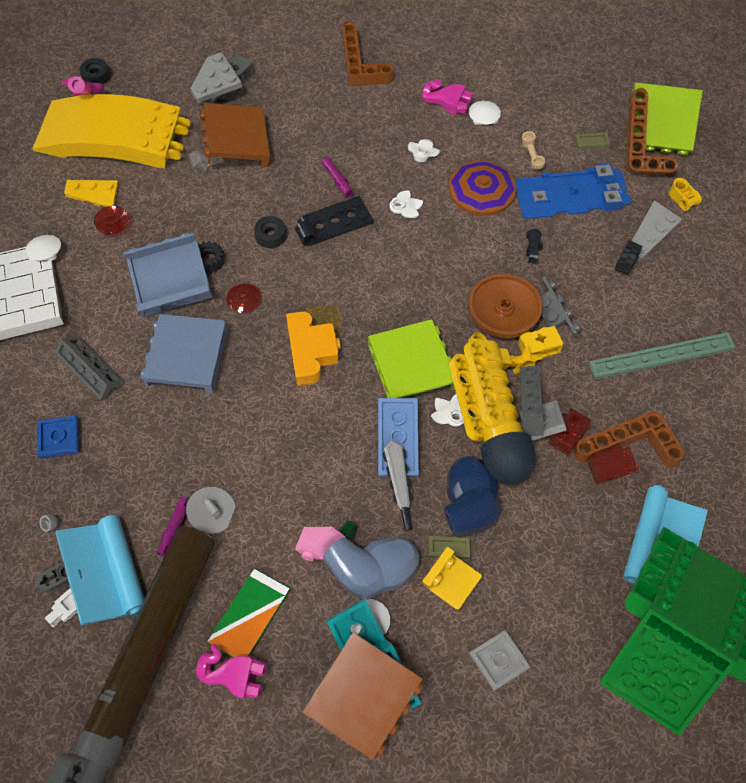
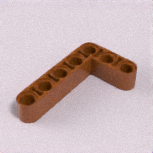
(359, 73)
(640, 140)
(628, 436)

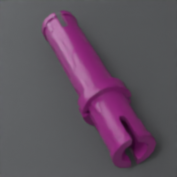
(340, 181)
(174, 523)

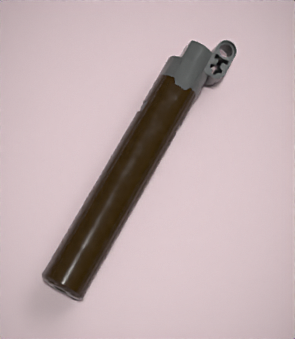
(137, 662)

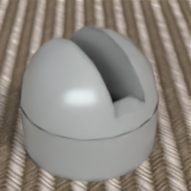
(48, 522)

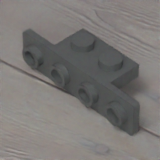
(554, 311)

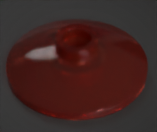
(105, 217)
(245, 303)

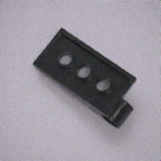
(311, 235)

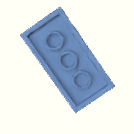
(398, 423)

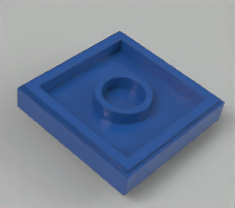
(57, 436)

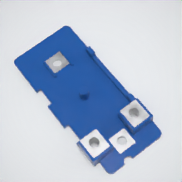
(572, 192)

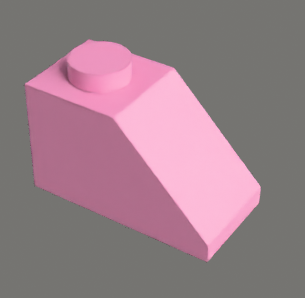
(316, 541)

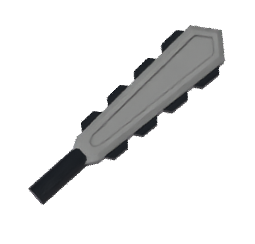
(394, 456)

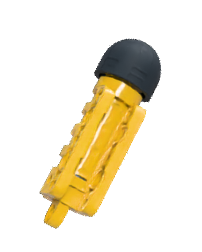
(506, 448)

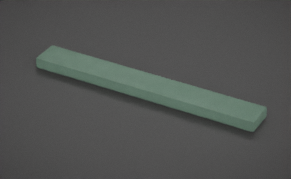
(661, 355)

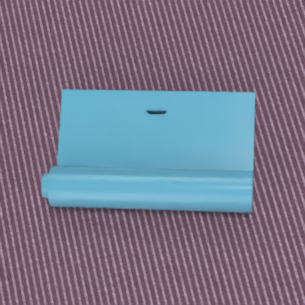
(658, 513)
(107, 571)

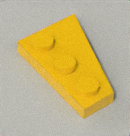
(93, 191)

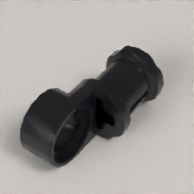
(534, 245)

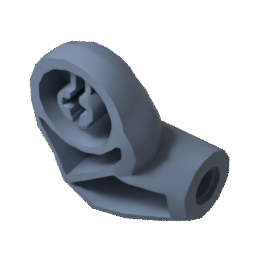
(375, 569)

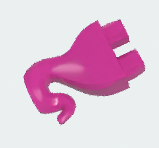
(81, 87)
(449, 97)
(234, 674)

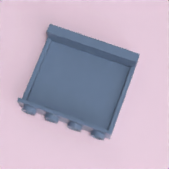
(168, 274)
(185, 352)

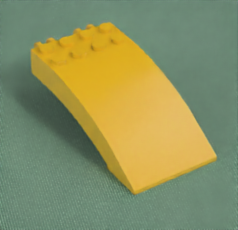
(112, 128)

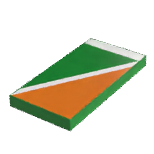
(249, 615)

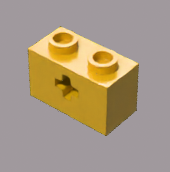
(543, 342)

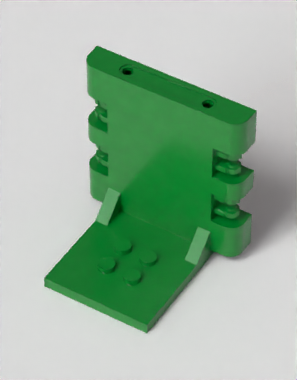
(686, 633)

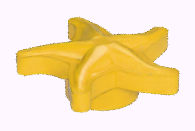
(525, 359)

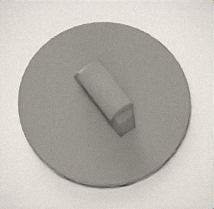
(210, 510)

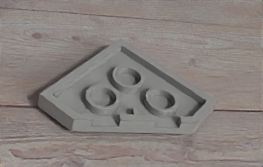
(214, 79)

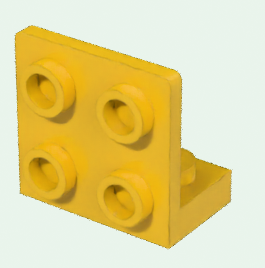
(451, 579)

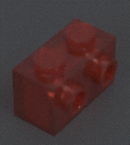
(576, 426)
(612, 465)

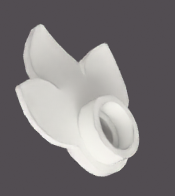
(423, 150)
(405, 205)
(446, 410)

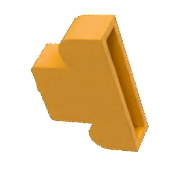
(311, 347)

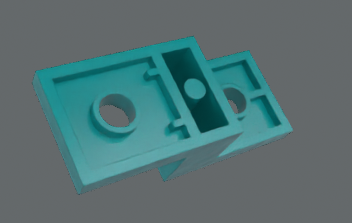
(369, 630)

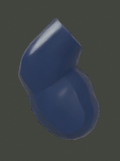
(473, 497)

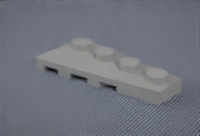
(654, 228)

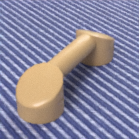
(528, 141)

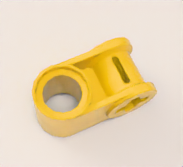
(683, 194)

